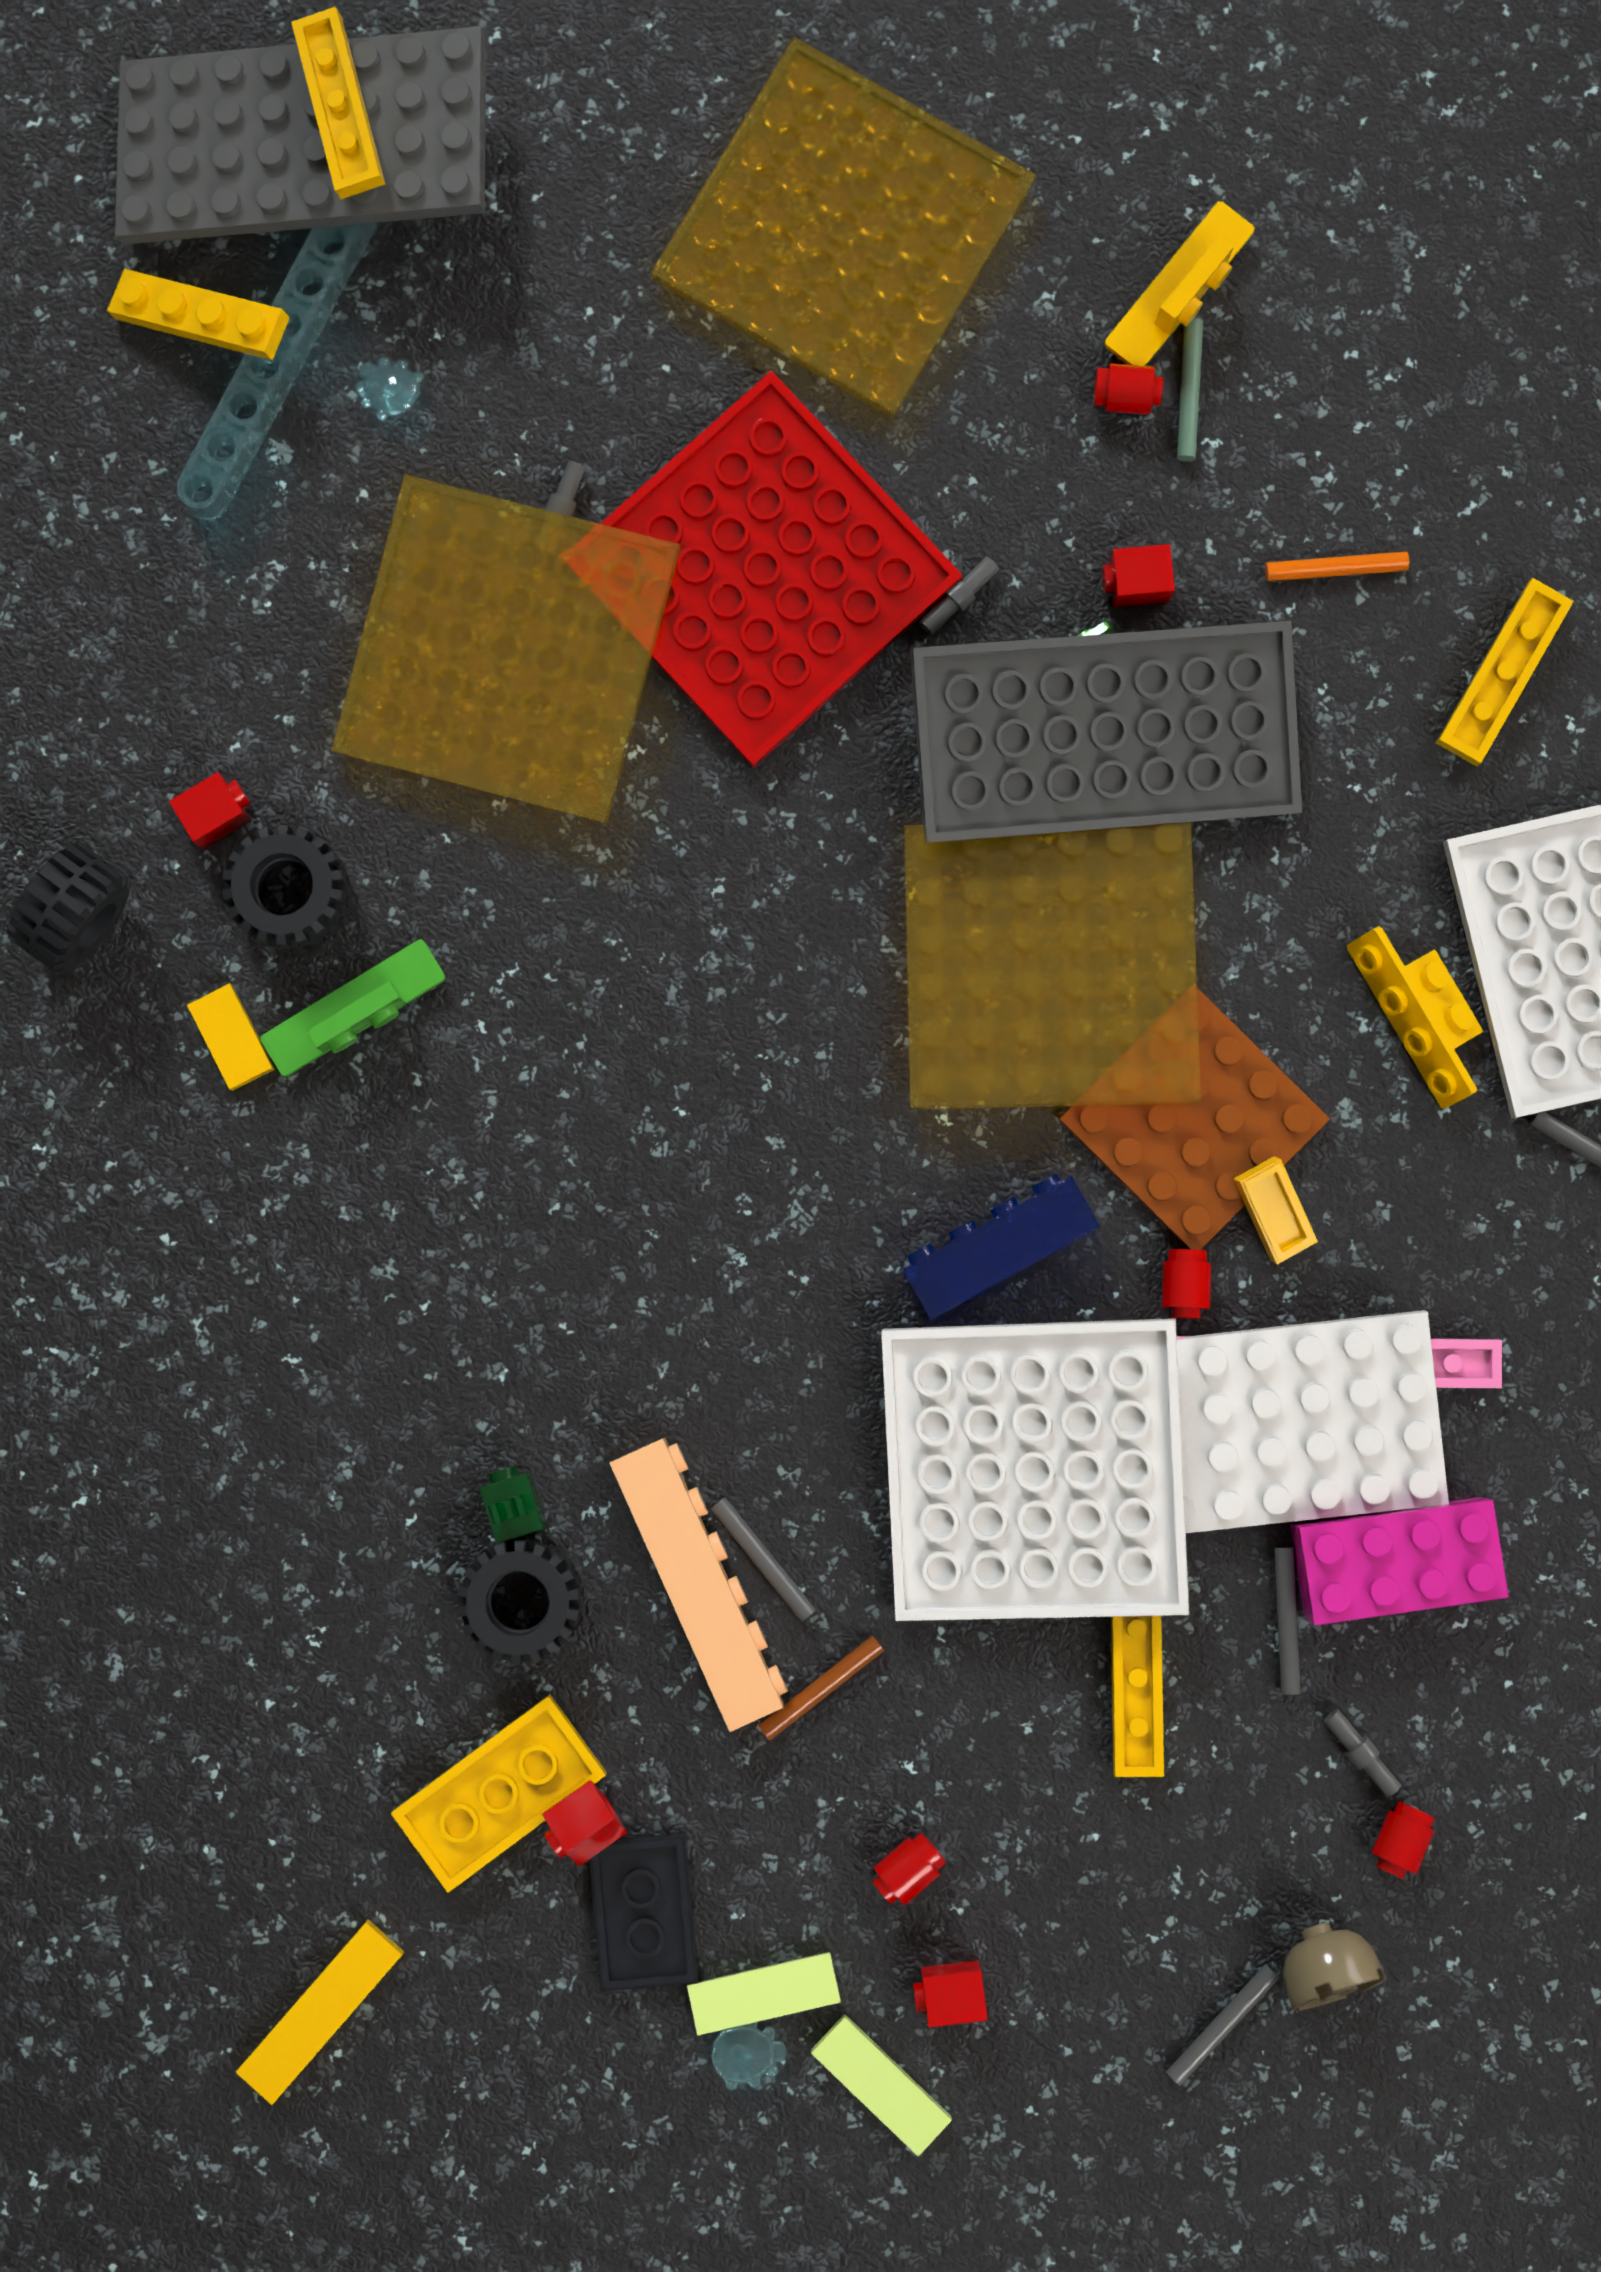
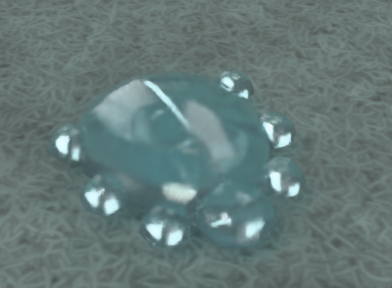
(388, 387)
(746, 2054)

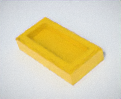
(231, 1037)
(1275, 1210)

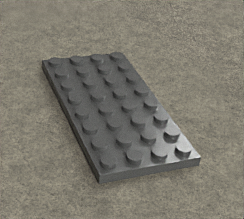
(238, 150)
(1106, 731)

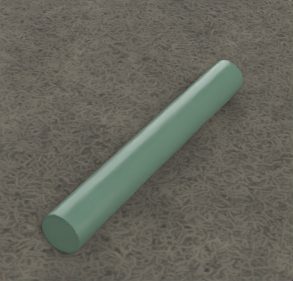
(1190, 390)

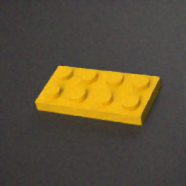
(497, 1793)

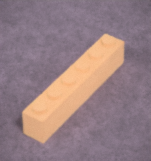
(698, 1584)

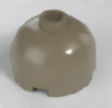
(1329, 1967)

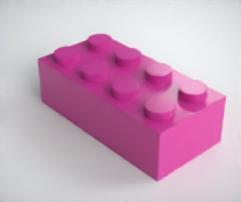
(1399, 1561)

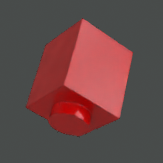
(1139, 576)
(212, 809)
(582, 1824)
(951, 1994)

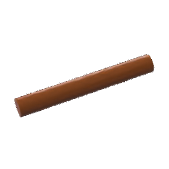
(821, 1688)

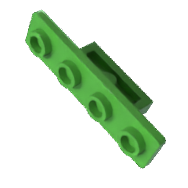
(352, 1008)

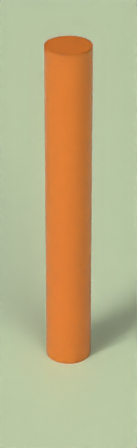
(1337, 566)

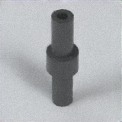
(562, 501)
(959, 596)
(1362, 1753)

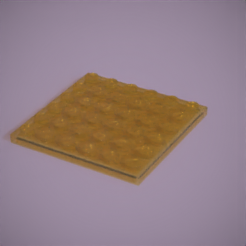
(843, 227)
(506, 648)
(1052, 969)

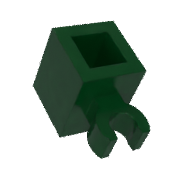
(512, 1504)

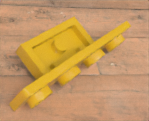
(1180, 285)
(1423, 1011)

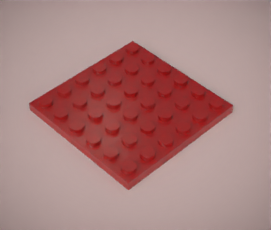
(783, 568)

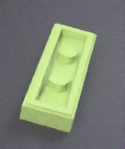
(763, 1993)
(881, 2085)

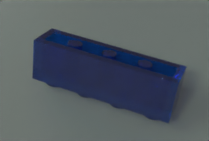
(1000, 1247)

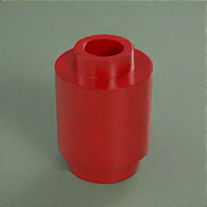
(1127, 388)
(1186, 1283)
(1403, 1840)
(908, 1869)

